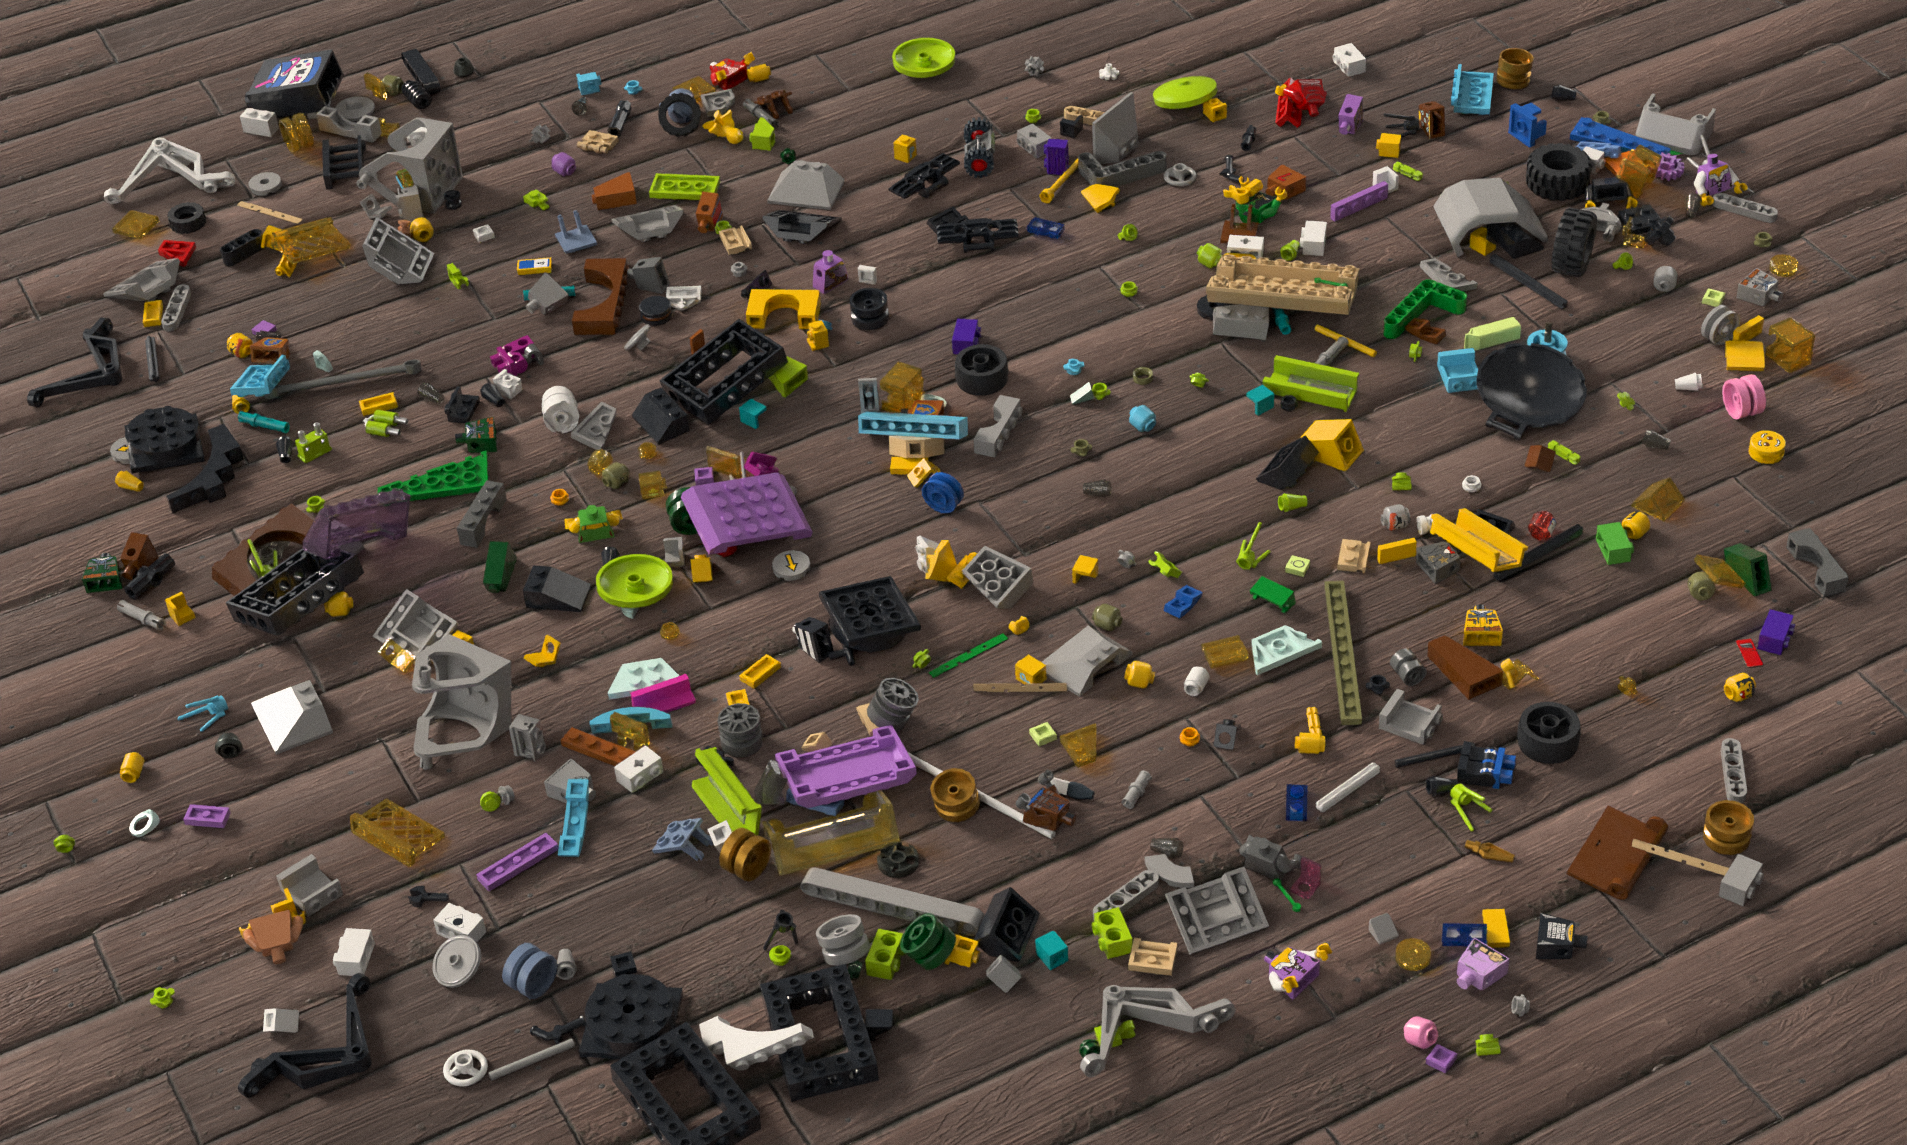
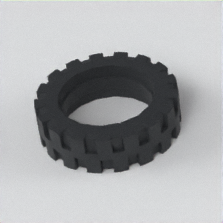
(685, 98)

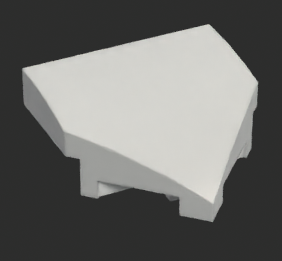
(684, 296)

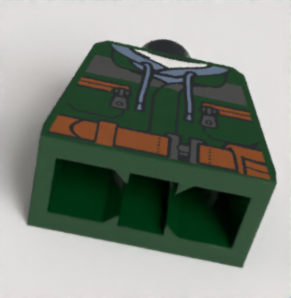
(479, 436)
(102, 574)

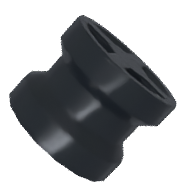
(452, 199)

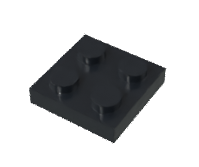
(1643, 218)

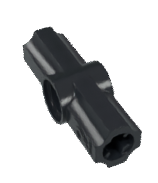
(149, 576)

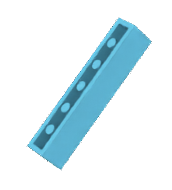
(913, 425)

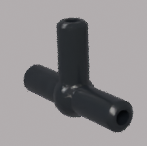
(846, 651)

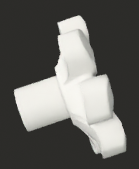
(1108, 72)

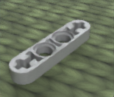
(1745, 208)
(180, 294)
(1736, 770)
(1128, 898)

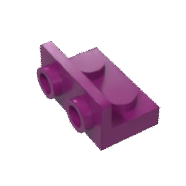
(761, 464)

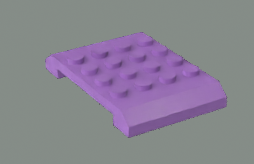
(745, 511)
(847, 769)

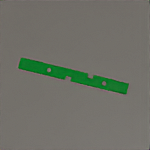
(965, 656)

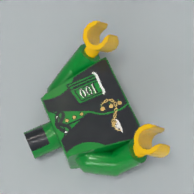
(1263, 205)

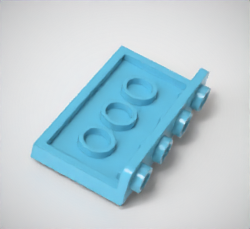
(1471, 92)
(260, 378)

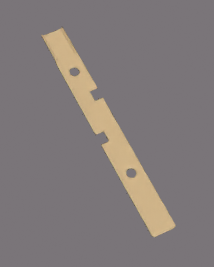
(268, 211)
(1029, 687)
(1679, 857)

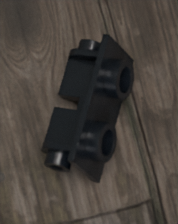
(762, 281)

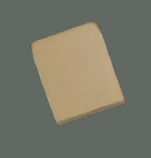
(817, 742)

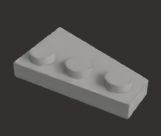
(1442, 273)
(595, 427)

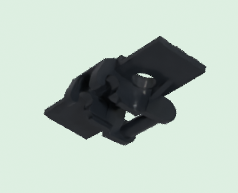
(915, 179)
(977, 227)

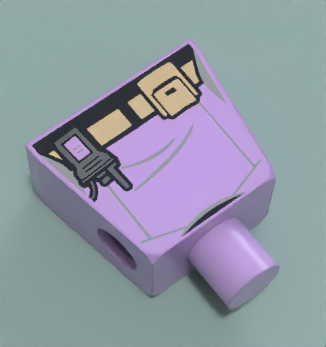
(1480, 966)

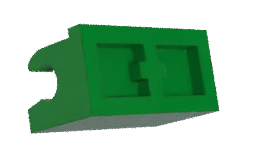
(1273, 593)

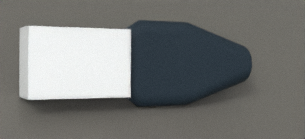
(1073, 789)

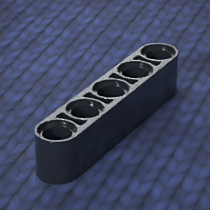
(420, 71)

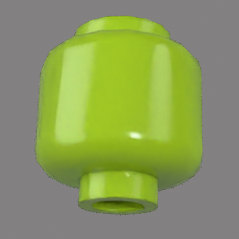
(1209, 255)

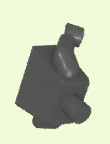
(1268, 858)

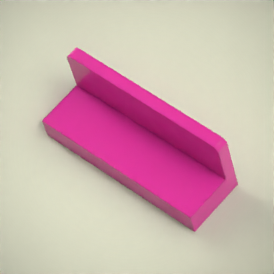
(665, 695)

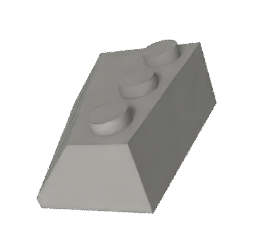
(1241, 321)
(999, 577)

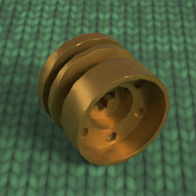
(1514, 68)

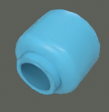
(1142, 418)

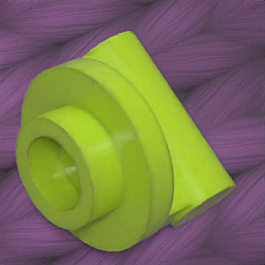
(1128, 233)
(1625, 261)
(1401, 482)
(1487, 1045)

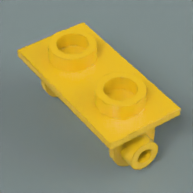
(286, 266)
(956, 575)

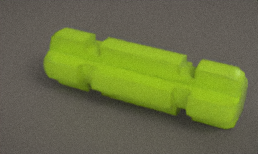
(1408, 171)
(1564, 452)

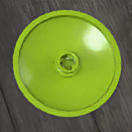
(923, 57)
(1185, 92)
(634, 581)

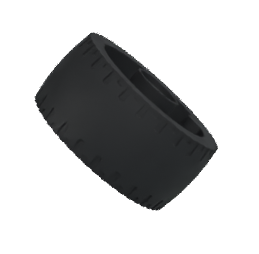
(981, 369)
(1549, 732)

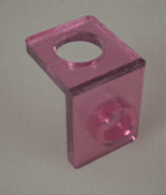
(1309, 875)

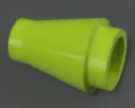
(1290, 250)
(1290, 502)

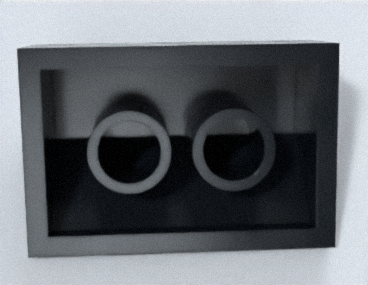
(1513, 239)
(661, 416)
(1289, 464)
(1007, 926)

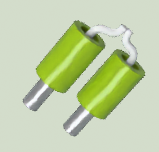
(382, 423)

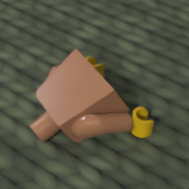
(274, 934)

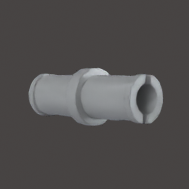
(1136, 789)

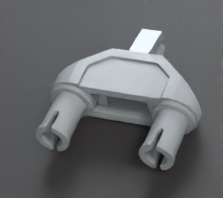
(1606, 221)

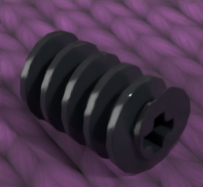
(416, 94)

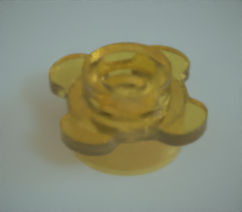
(647, 450)
(1627, 686)

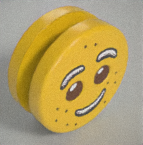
(1767, 447)

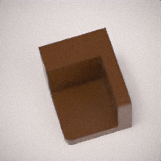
(1540, 458)

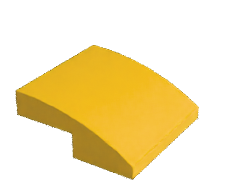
(1744, 355)

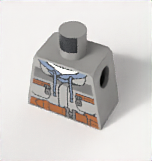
(1759, 288)

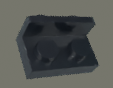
(461, 406)

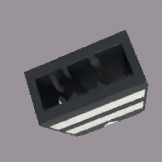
(814, 638)

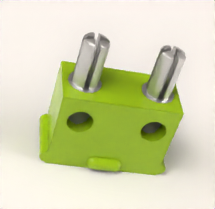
(313, 444)

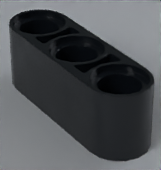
(242, 247)

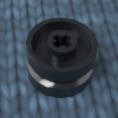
(869, 308)

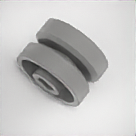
(843, 939)

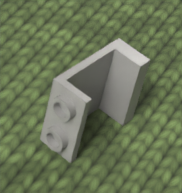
(309, 885)

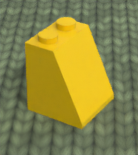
(1336, 442)

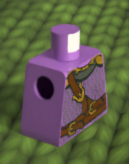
(1350, 121)
(829, 272)

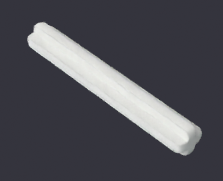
(1347, 787)

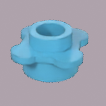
(633, 87)
(1073, 366)

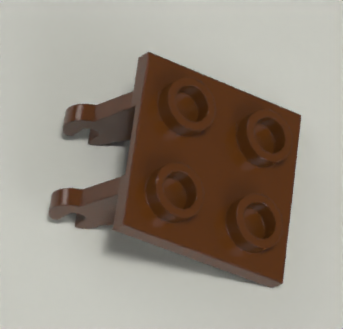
(768, 100)
(1242, 229)

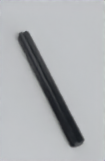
(1528, 281)
(1543, 549)

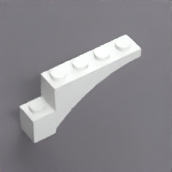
(749, 1047)

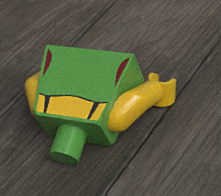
(594, 523)

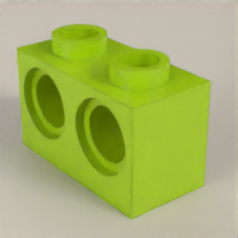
(1112, 933)
(884, 954)

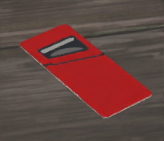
(1749, 652)

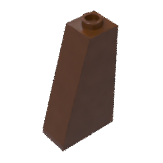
(1464, 668)

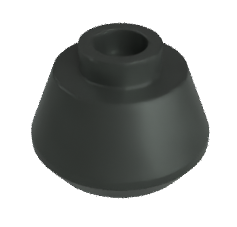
(463, 67)
(228, 745)

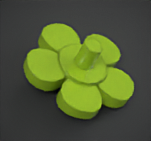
(1626, 401)

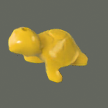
(724, 127)

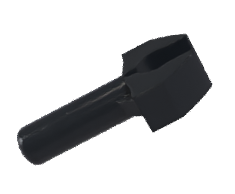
(422, 896)

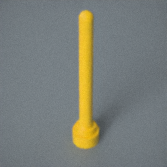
(1047, 195)

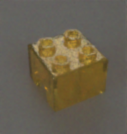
(1639, 168)
(1792, 345)
(904, 386)

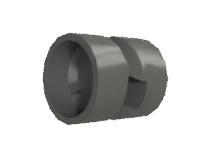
(1408, 667)

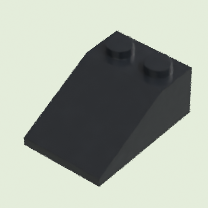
(555, 590)

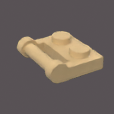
(1152, 957)

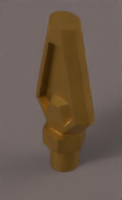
(1490, 851)

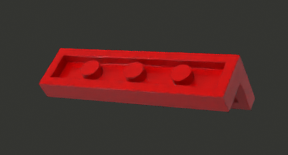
(1286, 109)

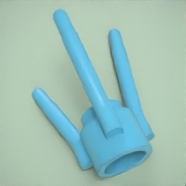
(215, 705)

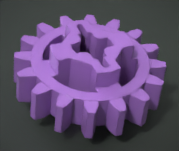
(1670, 167)

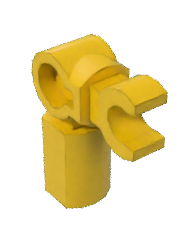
(1242, 195)

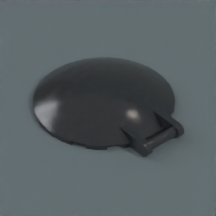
(1530, 387)

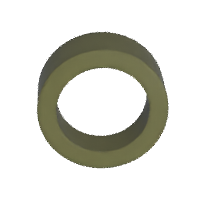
(1142, 370)

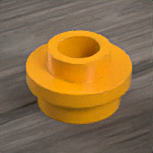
(559, 497)
(1189, 736)

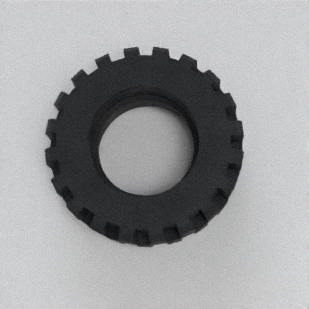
(1558, 171)
(1574, 242)

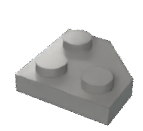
(717, 101)

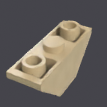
(915, 446)

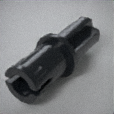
(1248, 138)

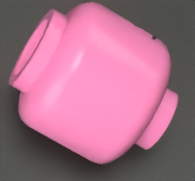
(1420, 1032)

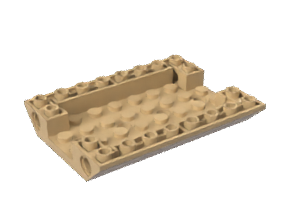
(1283, 284)

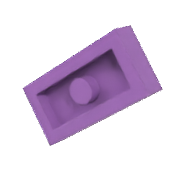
(207, 816)

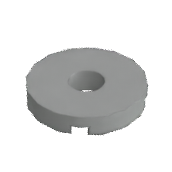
(264, 183)

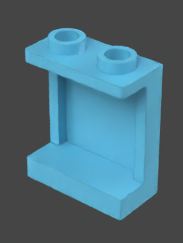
(1458, 369)

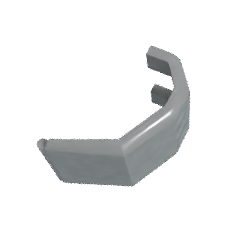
(1483, 202)

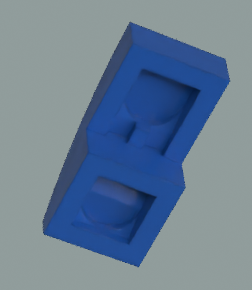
(1183, 601)

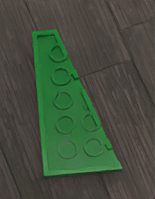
(446, 479)

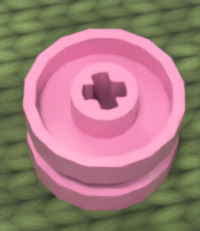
(1744, 396)

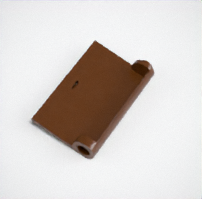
(1614, 863)

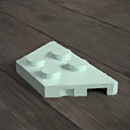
(1281, 647)
(638, 676)

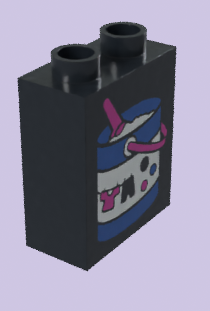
(295, 84)

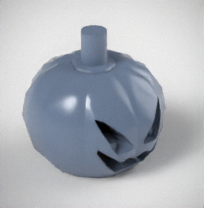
(680, 111)

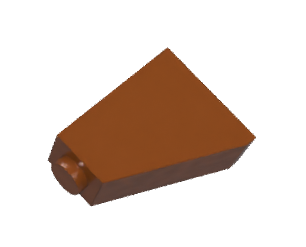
(614, 193)

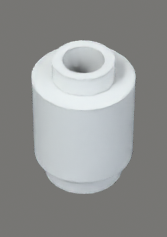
(1196, 681)

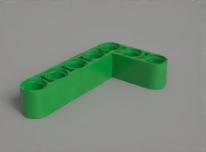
(1413, 305)

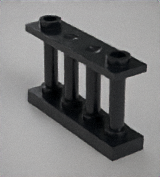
(329, 161)

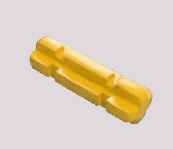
(1313, 720)

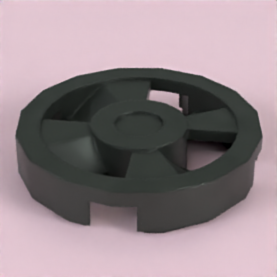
(895, 858)

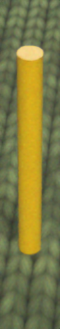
(1362, 348)

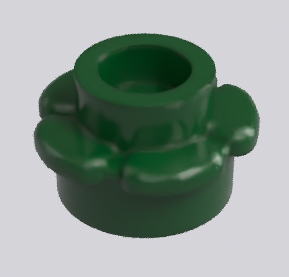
(788, 159)
(1089, 1047)

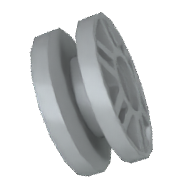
(1720, 325)

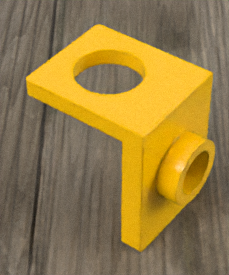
(921, 472)
(544, 657)

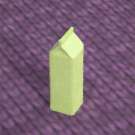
(1493, 334)

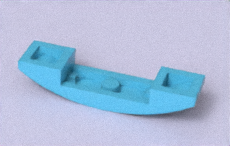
(658, 718)
(575, 818)

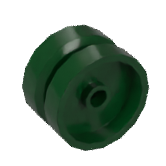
(678, 514)
(928, 941)

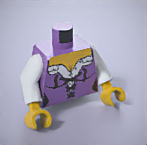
(1715, 178)
(1295, 968)

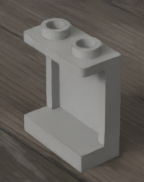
(1409, 719)

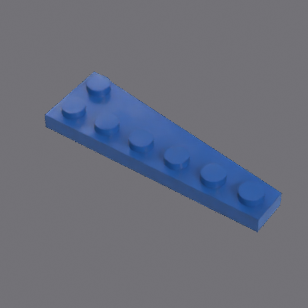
(1591, 131)

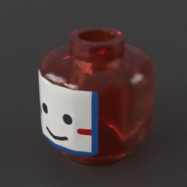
(1542, 525)

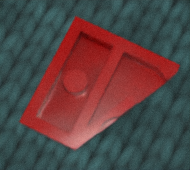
(177, 249)

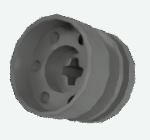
(892, 704)
(740, 730)

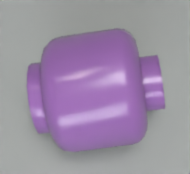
(563, 164)

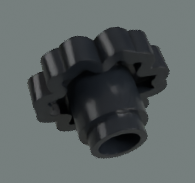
(1661, 232)

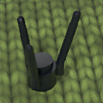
(1411, 124)
(783, 924)

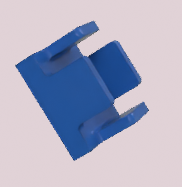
(1524, 124)

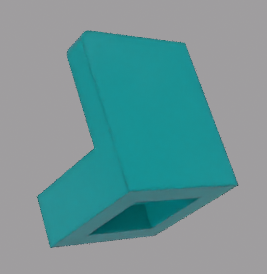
(1262, 398)
(750, 411)
(1051, 950)

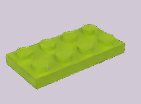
(682, 186)

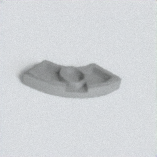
(1169, 872)

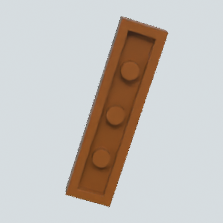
(595, 747)

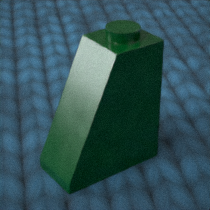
(499, 566)
(1750, 566)

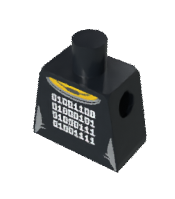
(1557, 938)

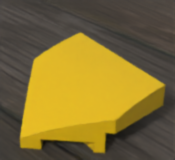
(1100, 196)
(941, 562)

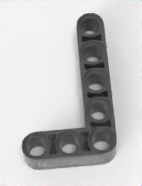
(1122, 172)

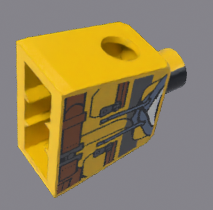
(1482, 628)

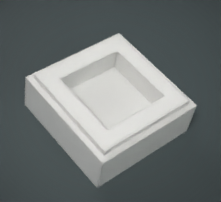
(483, 233)
(867, 274)

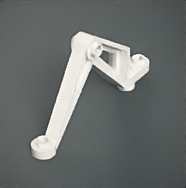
(161, 151)

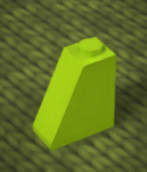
(789, 377)

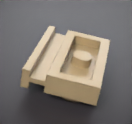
(735, 240)
(1353, 556)

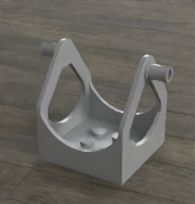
(431, 163)
(467, 687)

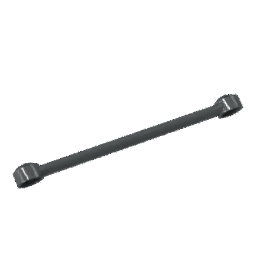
(408, 367)

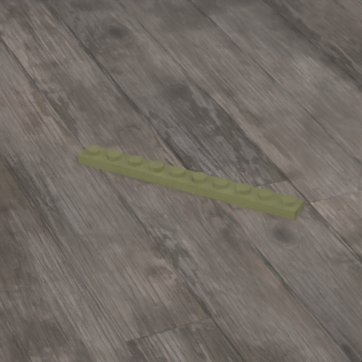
(1342, 653)

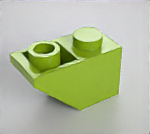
(762, 136)

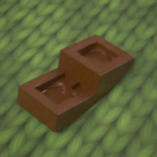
(1422, 329)

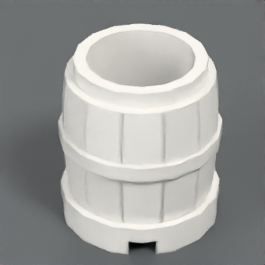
(559, 409)

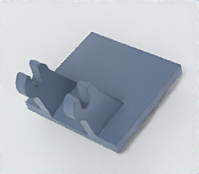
(574, 239)
(677, 838)

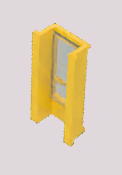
(1480, 540)

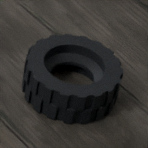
(189, 225)

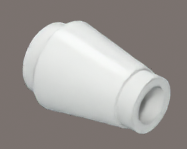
(1689, 382)

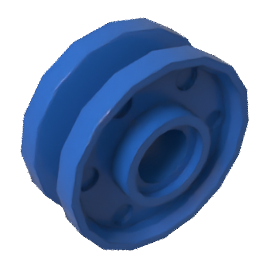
(942, 492)

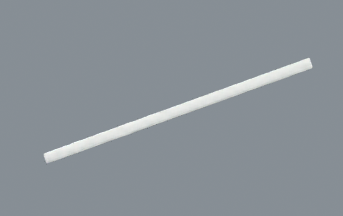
(985, 798)

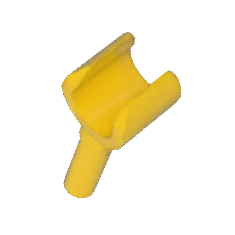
(1507, 665)

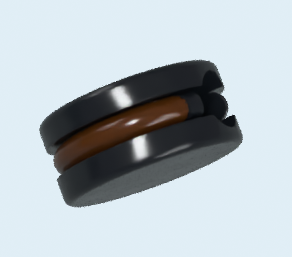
(655, 310)

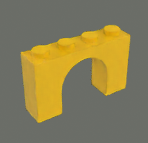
(765, 301)

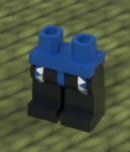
(1485, 766)

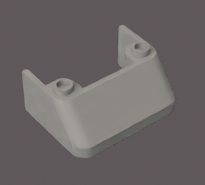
(1674, 132)

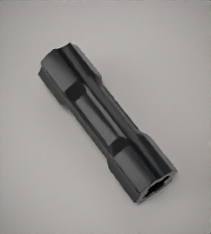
(622, 112)

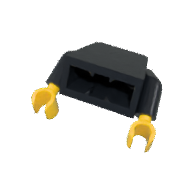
(1608, 190)

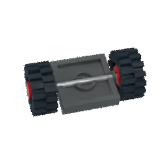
(979, 147)

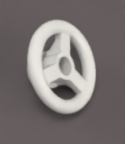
(464, 1065)

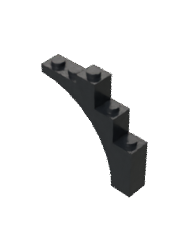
(210, 481)

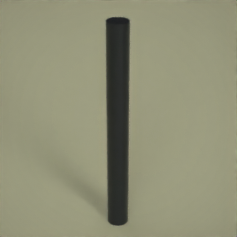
(1429, 756)

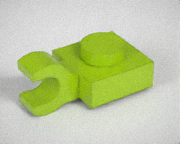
(535, 199)
(456, 276)
(1167, 568)
(1125, 1030)

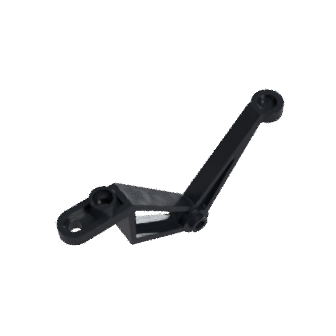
(106, 374)
(354, 1055)

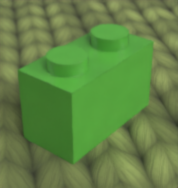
(1614, 543)

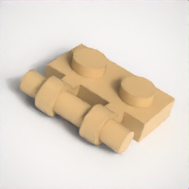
(598, 142)

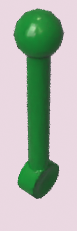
(1318, 280)
(1296, 906)

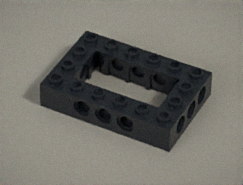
(765, 360)
(310, 586)
(829, 1073)
(632, 1077)

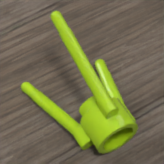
(1247, 557)
(264, 569)
(1463, 796)

